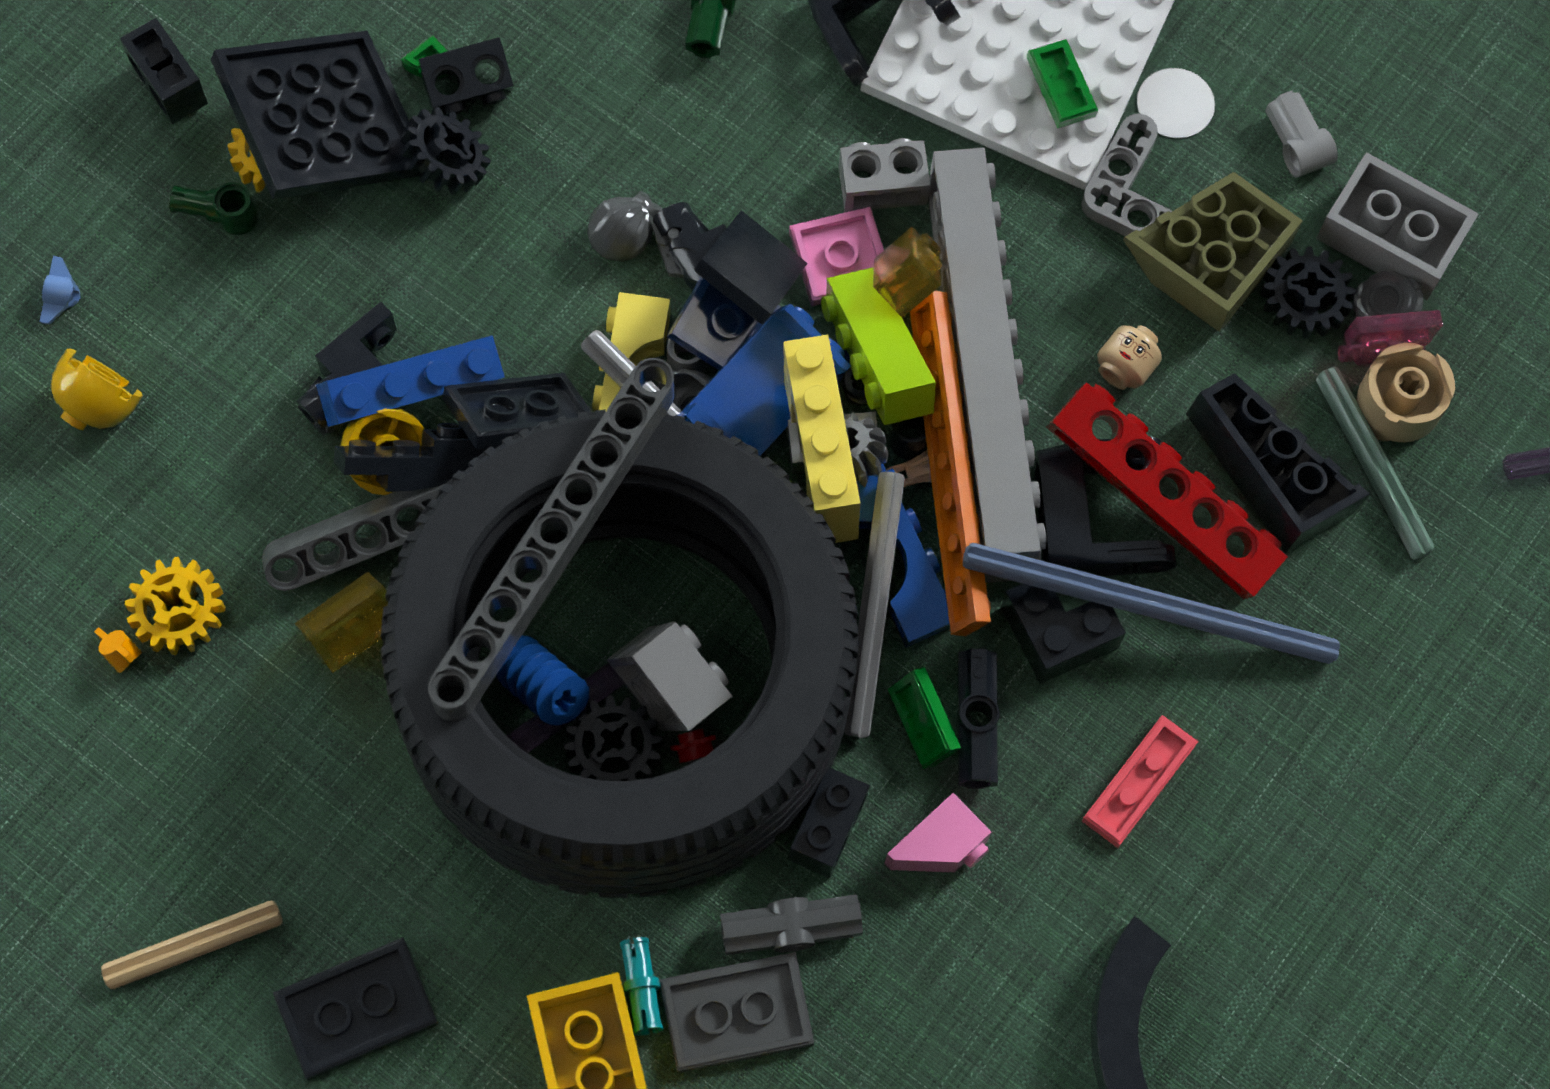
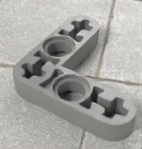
(1118, 187)

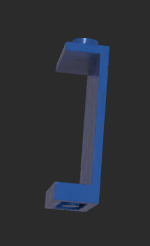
(749, 390)

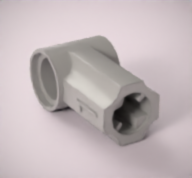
(1304, 144)

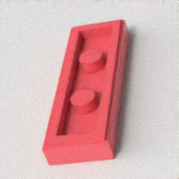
(1139, 781)

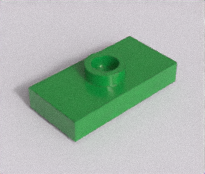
(1062, 83)
(924, 718)

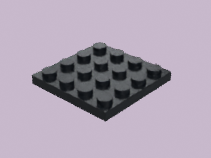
(316, 112)

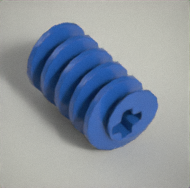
(543, 682)

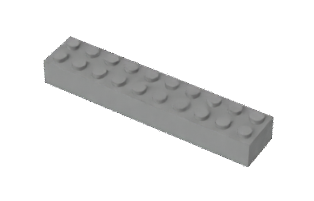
(983, 338)

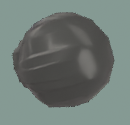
(622, 226)

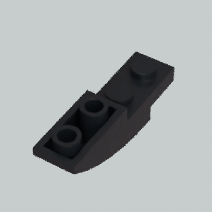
(406, 463)

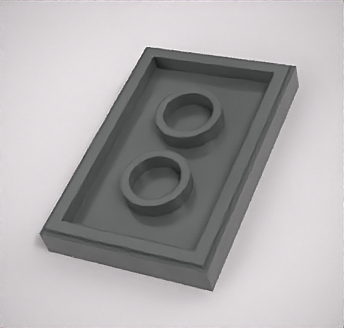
(736, 1012)

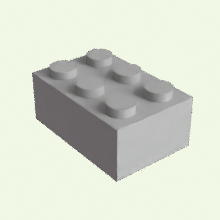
(1396, 224)
(671, 676)

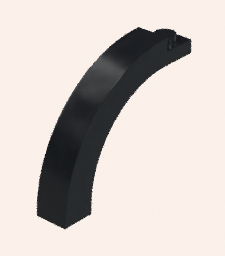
(1119, 1006)

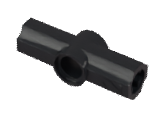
(978, 744)

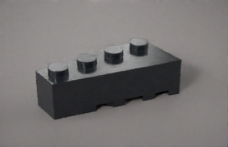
(1273, 465)

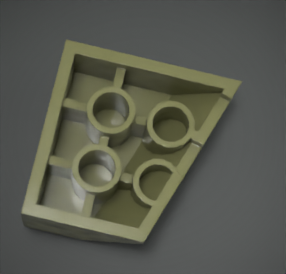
(1215, 247)

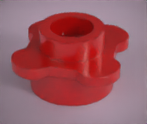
(693, 745)

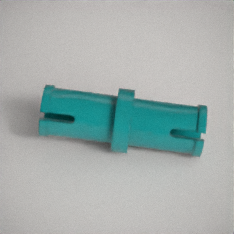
(641, 986)

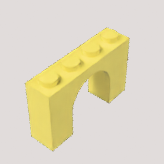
(825, 446)

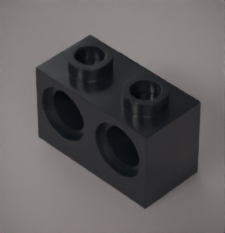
(462, 65)
(164, 71)
(829, 822)

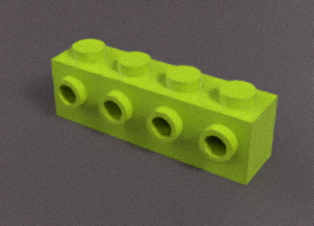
(879, 348)

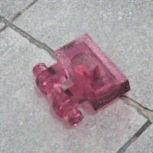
(1373, 334)

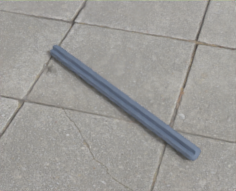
(1150, 603)

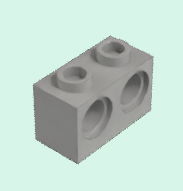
(886, 185)

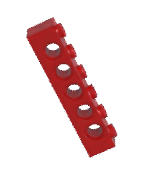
(1261, 548)

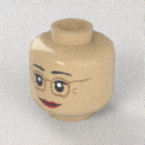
(1129, 357)

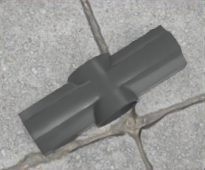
(791, 924)

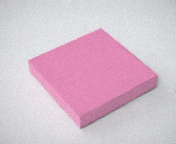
(835, 248)

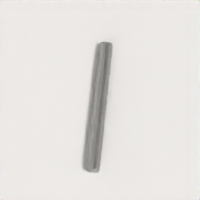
(875, 601)

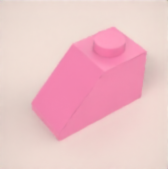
(942, 841)

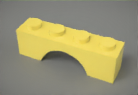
(638, 331)

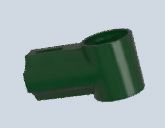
(708, 26)

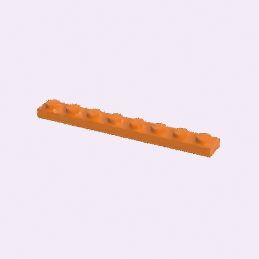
(950, 467)

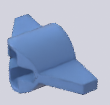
(58, 291)

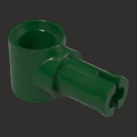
(214, 206)

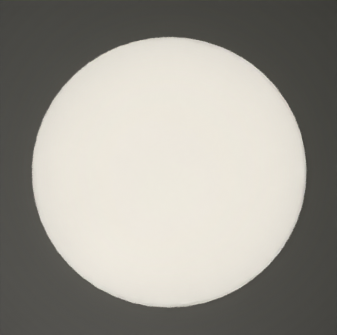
(1176, 102)

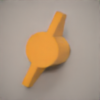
(117, 649)

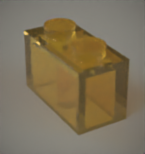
(908, 271)
(346, 622)

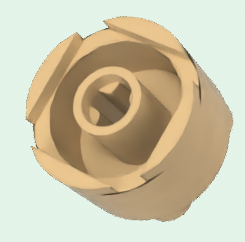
(1405, 392)

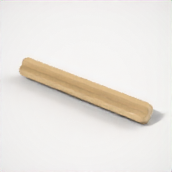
(191, 944)

